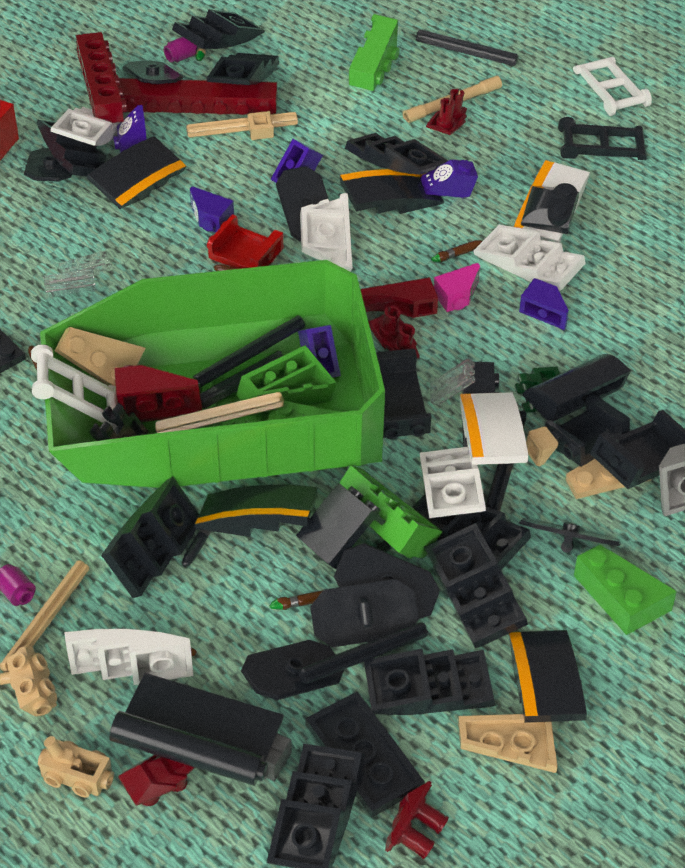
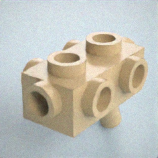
(31, 681)
(73, 767)

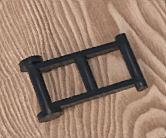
(570, 150)

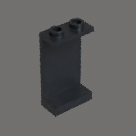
(403, 397)

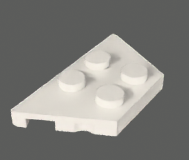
(327, 231)

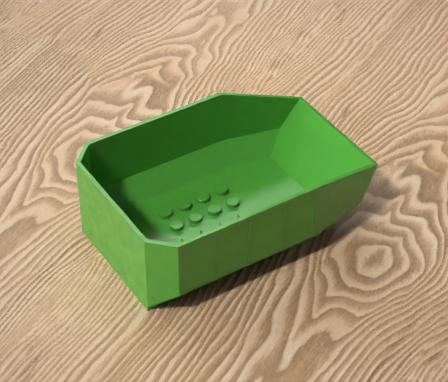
(199, 321)

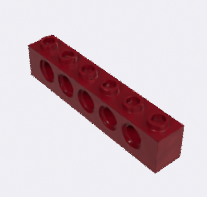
(100, 77)

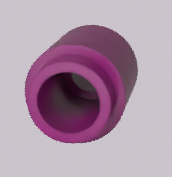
(179, 50)
(16, 585)

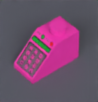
(457, 287)

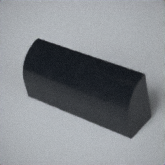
(569, 390)

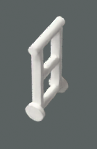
(610, 105)
(45, 389)

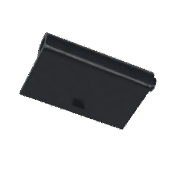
(198, 729)

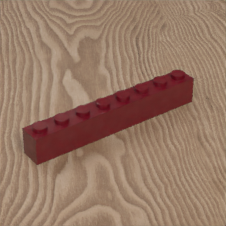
(200, 97)

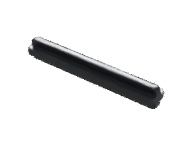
(232, 383)

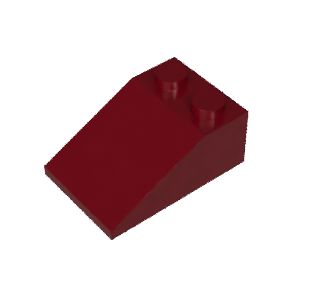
(156, 393)

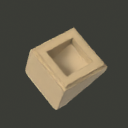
(260, 125)
(540, 445)

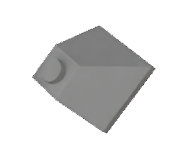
(673, 480)

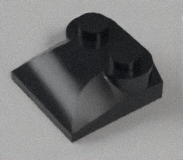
(551, 208)

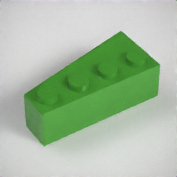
(403, 526)

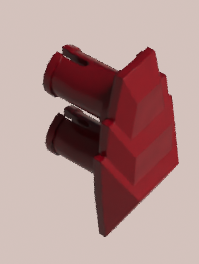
(451, 114)
(392, 331)
(154, 778)
(411, 807)

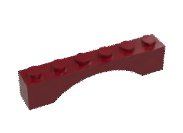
(412, 297)

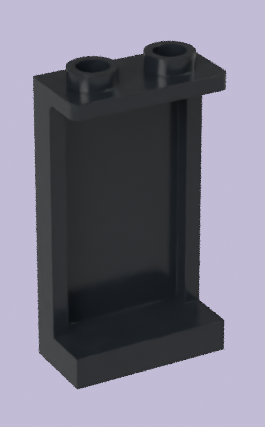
(638, 453)

